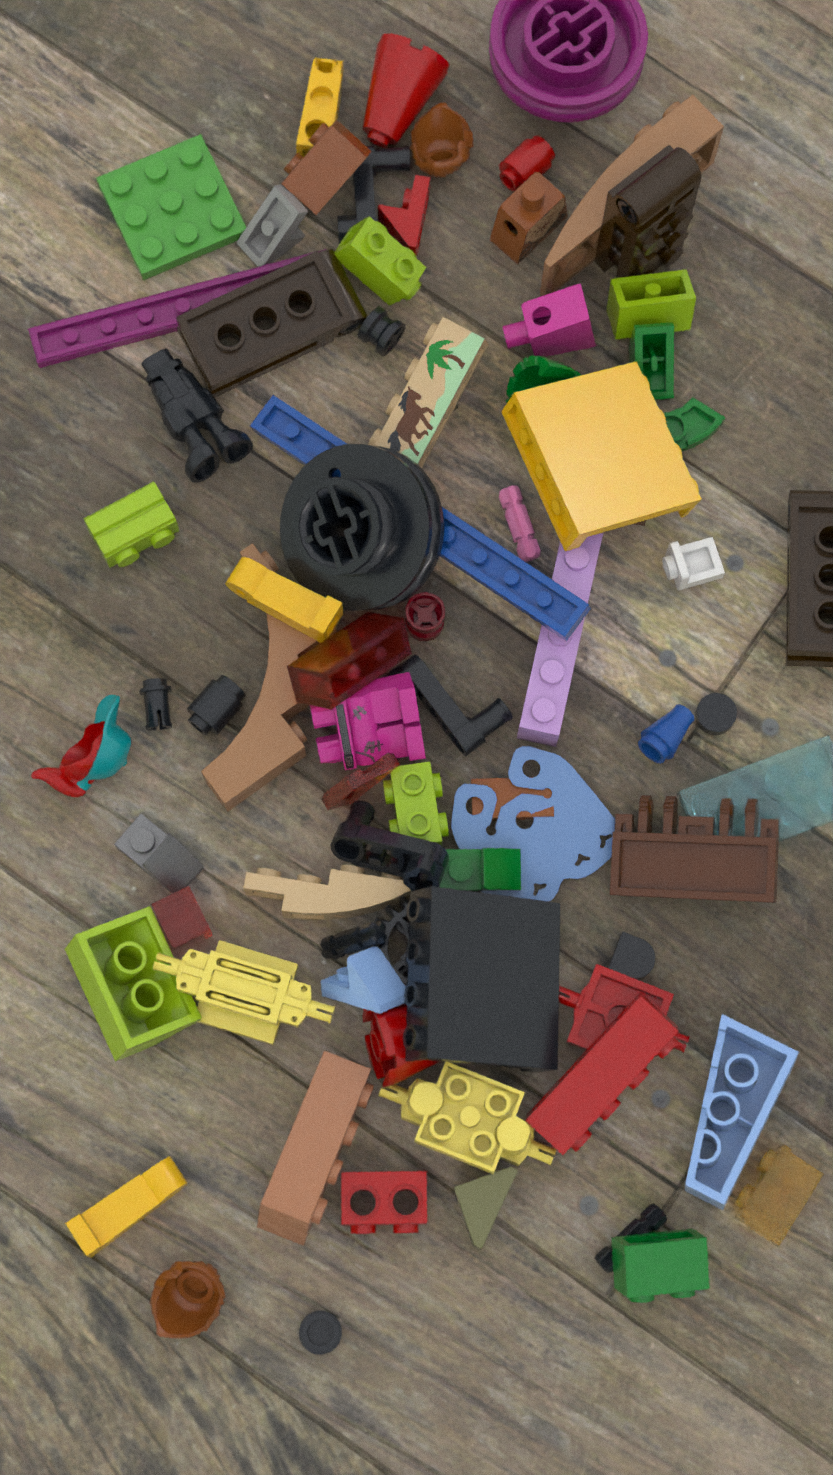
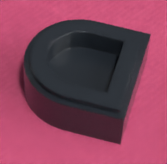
(633, 957)

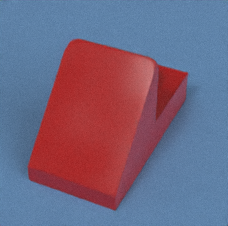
(407, 222)

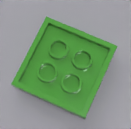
(171, 207)

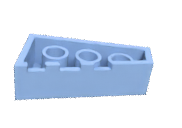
(738, 1098)

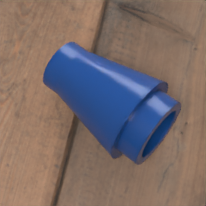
(665, 735)

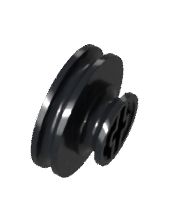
(362, 533)

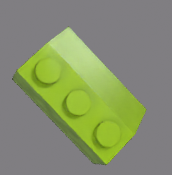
(128, 997)

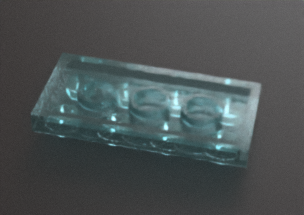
(788, 787)

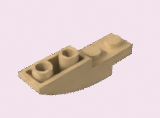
(345, 896)

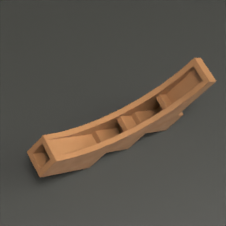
(266, 741)

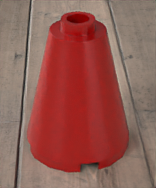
(400, 87)
(387, 1048)

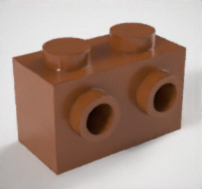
(325, 167)

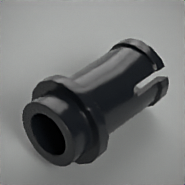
(156, 702)

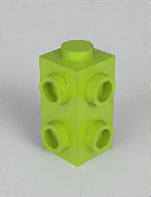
(380, 261)
(414, 796)

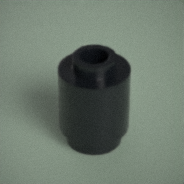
(215, 705)

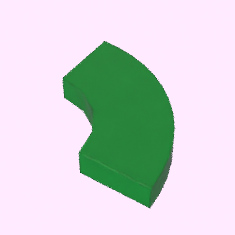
(693, 423)

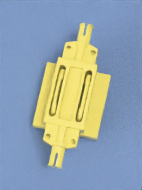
(244, 990)
(469, 1119)

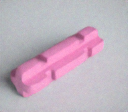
(519, 523)

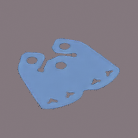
(551, 843)

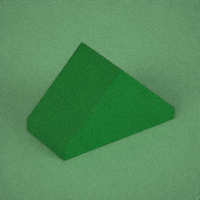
(654, 351)

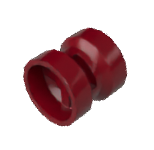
(427, 609)

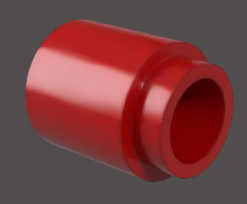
(526, 159)

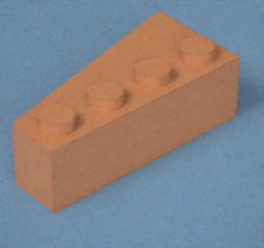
(313, 1148)

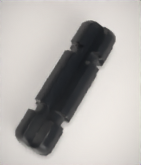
(353, 940)
(651, 1219)

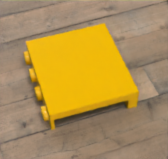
(599, 453)

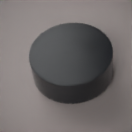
(715, 714)
(320, 1332)

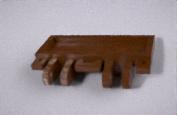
(695, 860)

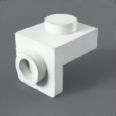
(692, 563)

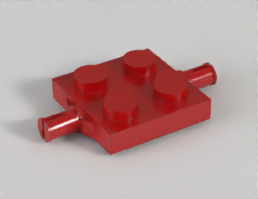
(604, 1000)

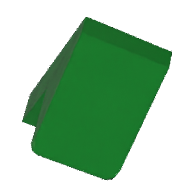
(483, 869)

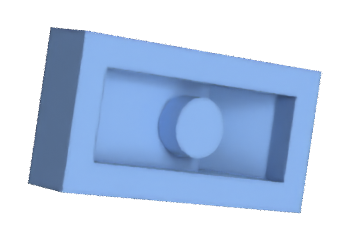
(366, 982)

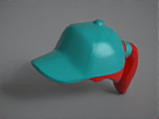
(94, 757)

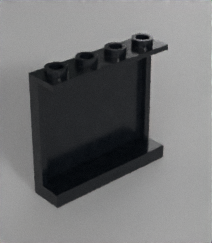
(482, 979)

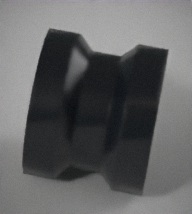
(381, 331)

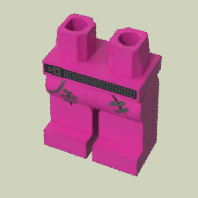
(372, 723)

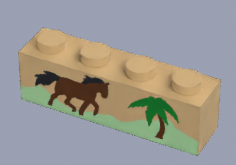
(431, 391)

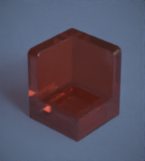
(181, 917)

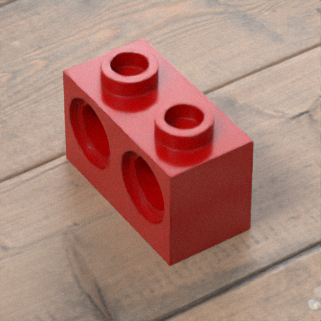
(384, 1188)

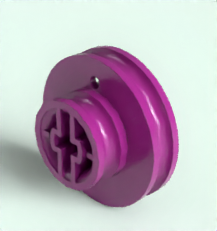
(567, 55)

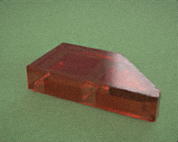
(359, 782)

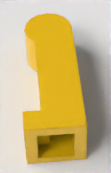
(321, 100)
(285, 599)
(126, 1206)

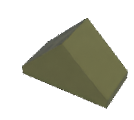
(481, 1202)

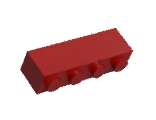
(602, 1074)

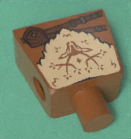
(532, 210)

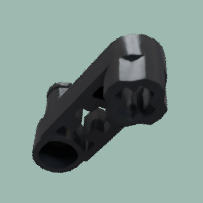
(377, 161)
(463, 731)
(414, 859)

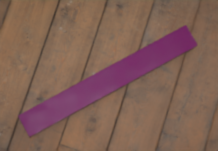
(134, 319)

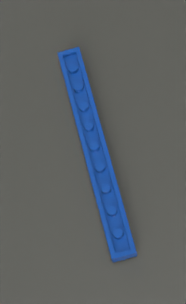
(462, 544)

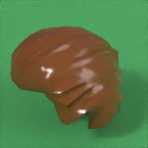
(441, 141)
(186, 1299)

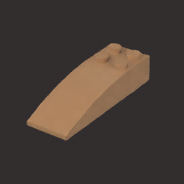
(682, 126)

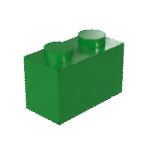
(660, 1264)

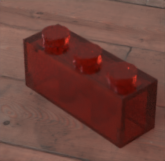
(349, 660)

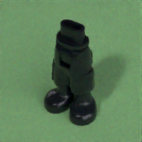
(189, 408)

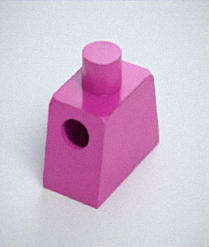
(553, 324)

